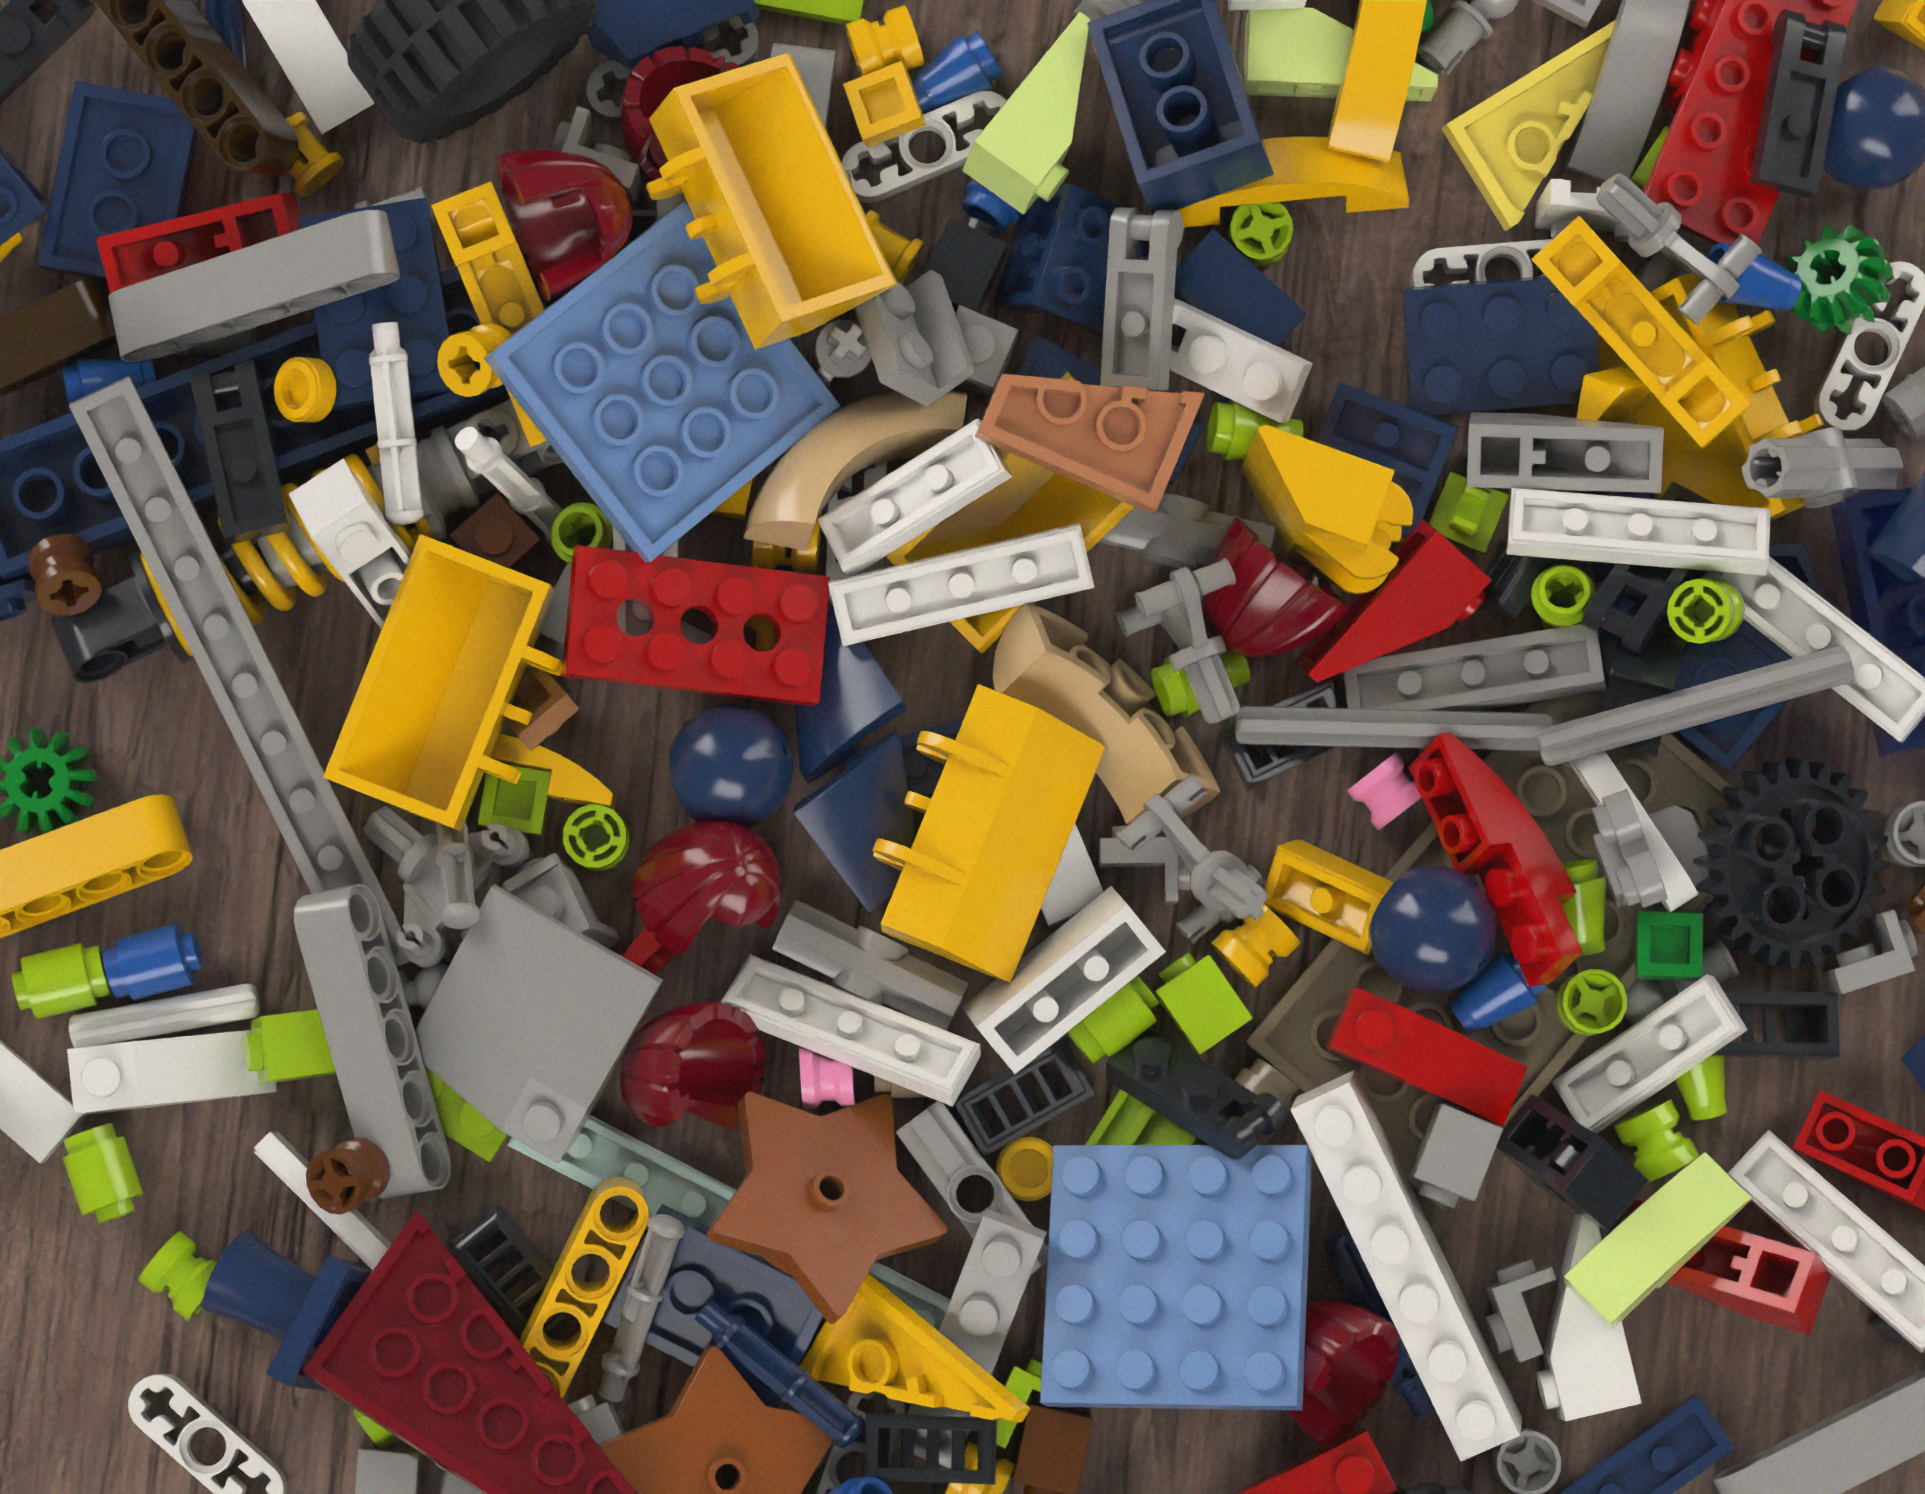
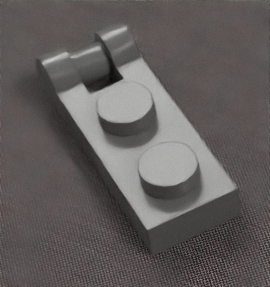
(1140, 299)

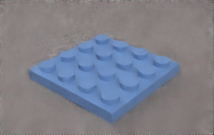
(658, 394)
(1177, 1277)

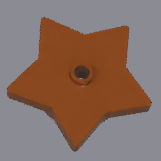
(782, 1206)
(714, 1425)

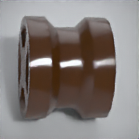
(64, 575)
(337, 1189)

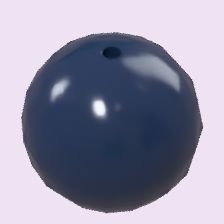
(1876, 129)
(731, 765)
(1433, 930)

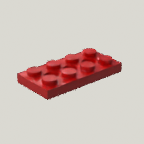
(663, 656)

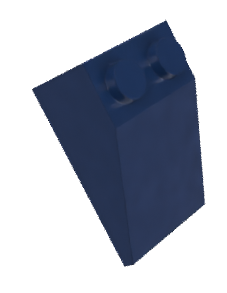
(1179, 101)

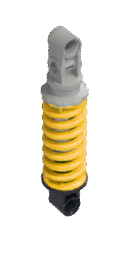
(136, 620)

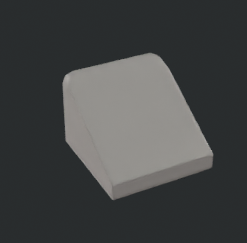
(388, 1472)

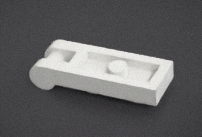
(1237, 363)

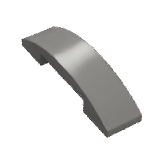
(1628, 88)

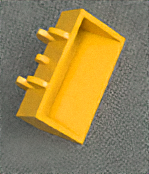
(768, 200)
(1717, 468)
(1020, 506)
(1328, 507)
(443, 684)
(988, 833)

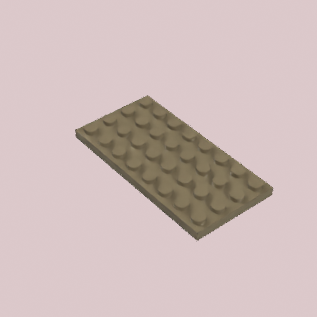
(1301, 1022)

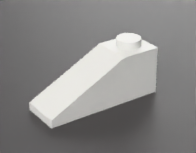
(161, 1073)
(1583, 1358)

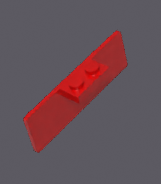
(1718, 106)

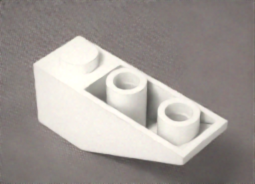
(354, 536)

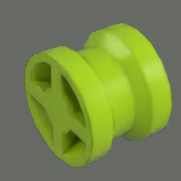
(1259, 223)

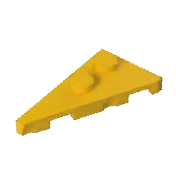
(897, 1353)

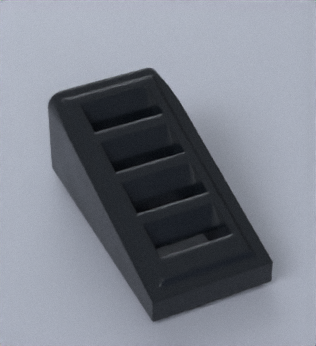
(1245, 759)
(1821, 1025)
(978, 1126)
(480, 1270)
(878, 1448)

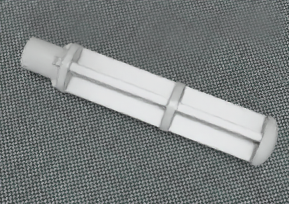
(395, 426)
(525, 494)

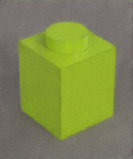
(1200, 1002)
(287, 1047)

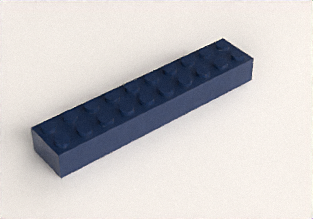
(58, 488)

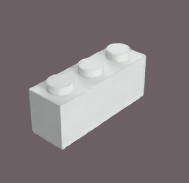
(1064, 979)

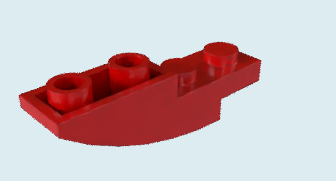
(1499, 840)
(1865, 1149)

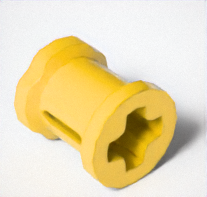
(321, 164)
(898, 250)

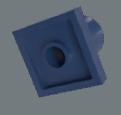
(282, 1300)

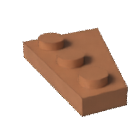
(1093, 434)

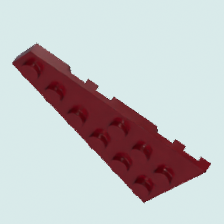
(453, 1379)

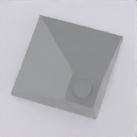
(532, 1022)

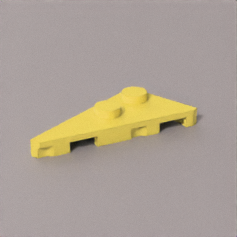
(1519, 131)

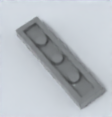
(1482, 673)
(984, 1305)

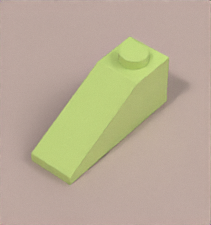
(1307, 56)
(1030, 135)

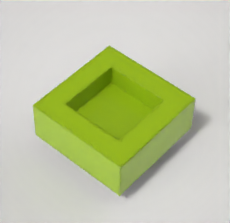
(518, 804)

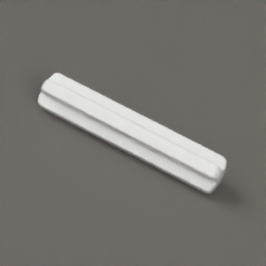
(164, 1016)

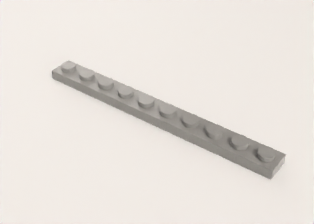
(226, 645)

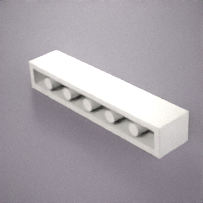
(1407, 1265)

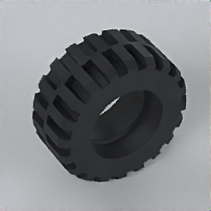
(457, 60)

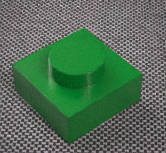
(1668, 946)

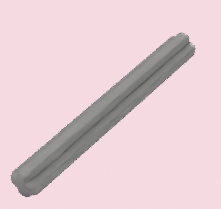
(1695, 705)
(1387, 727)

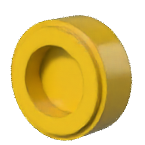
(305, 389)
(1026, 1168)

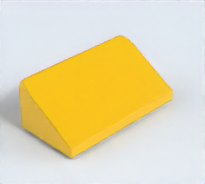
(1325, 892)

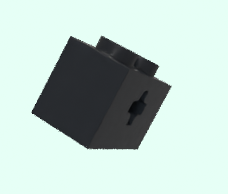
(1571, 1162)

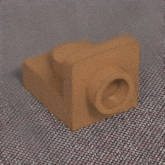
(546, 701)

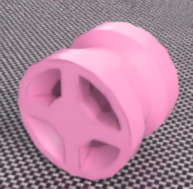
(1385, 791)
(824, 1080)

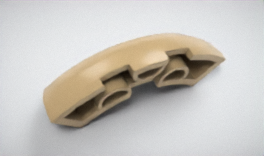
(837, 448)
(1049, 667)

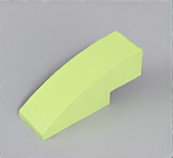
(1656, 1240)

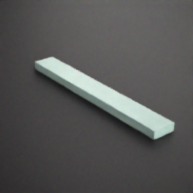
(609, 1152)

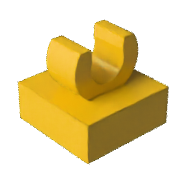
(884, 104)

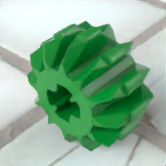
(1860, 274)
(65, 783)

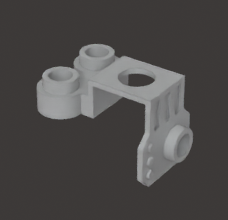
(1626, 856)

